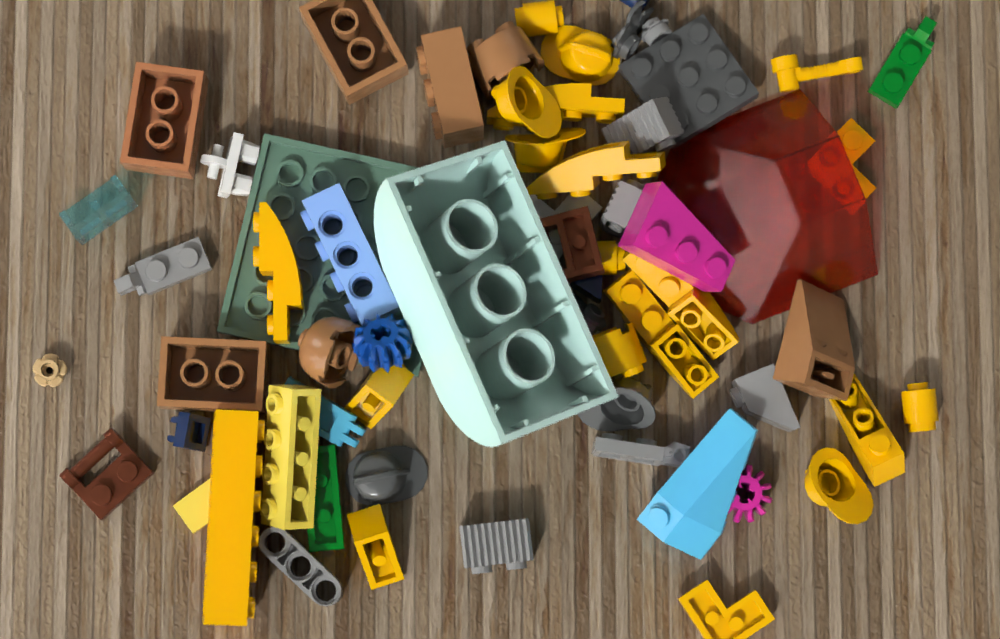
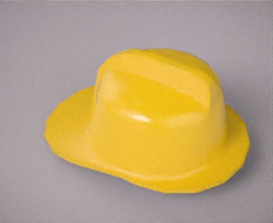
(579, 55)
(527, 102)
(539, 154)
(836, 485)

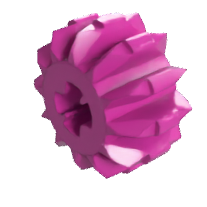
(753, 487)

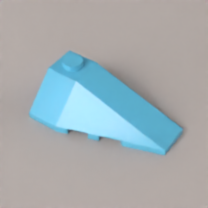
(696, 499)

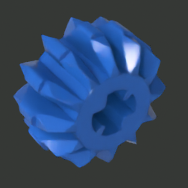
(382, 343)

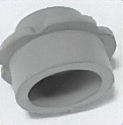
(655, 30)

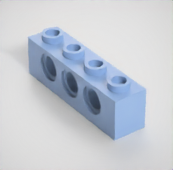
(334, 205)

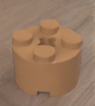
(498, 54)

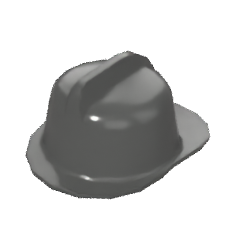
(628, 411)
(386, 475)

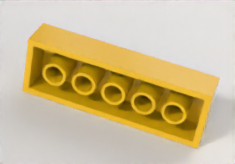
(231, 518)

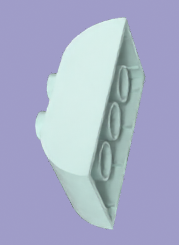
(486, 297)

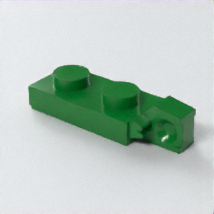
(903, 64)

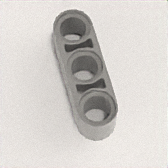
(285, 559)

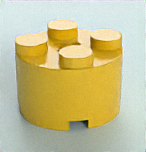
(621, 350)

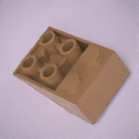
(816, 345)

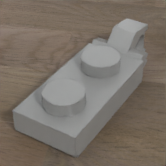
(165, 269)
(642, 451)

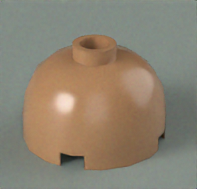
(328, 350)

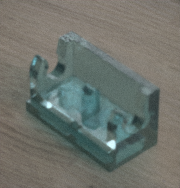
(98, 210)

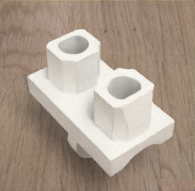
(238, 151)

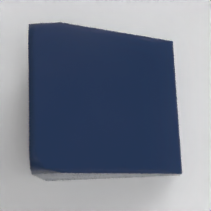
(589, 287)

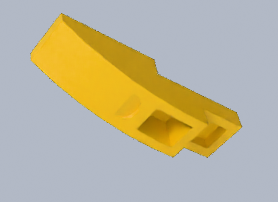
(574, 103)
(582, 170)
(277, 259)
(689, 307)
(660, 334)

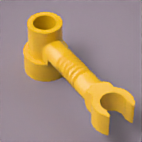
(790, 74)

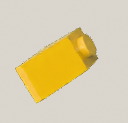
(379, 394)
(375, 546)

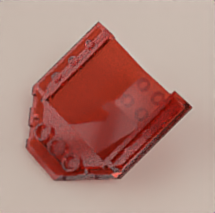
(778, 201)

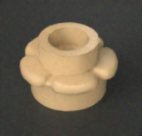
(56, 377)

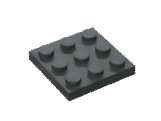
(694, 73)

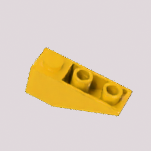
(869, 435)

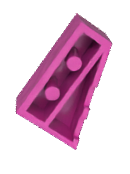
(675, 240)

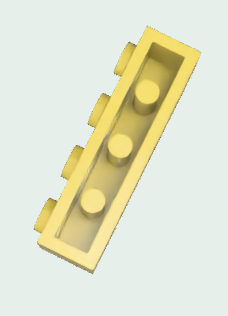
(290, 456)

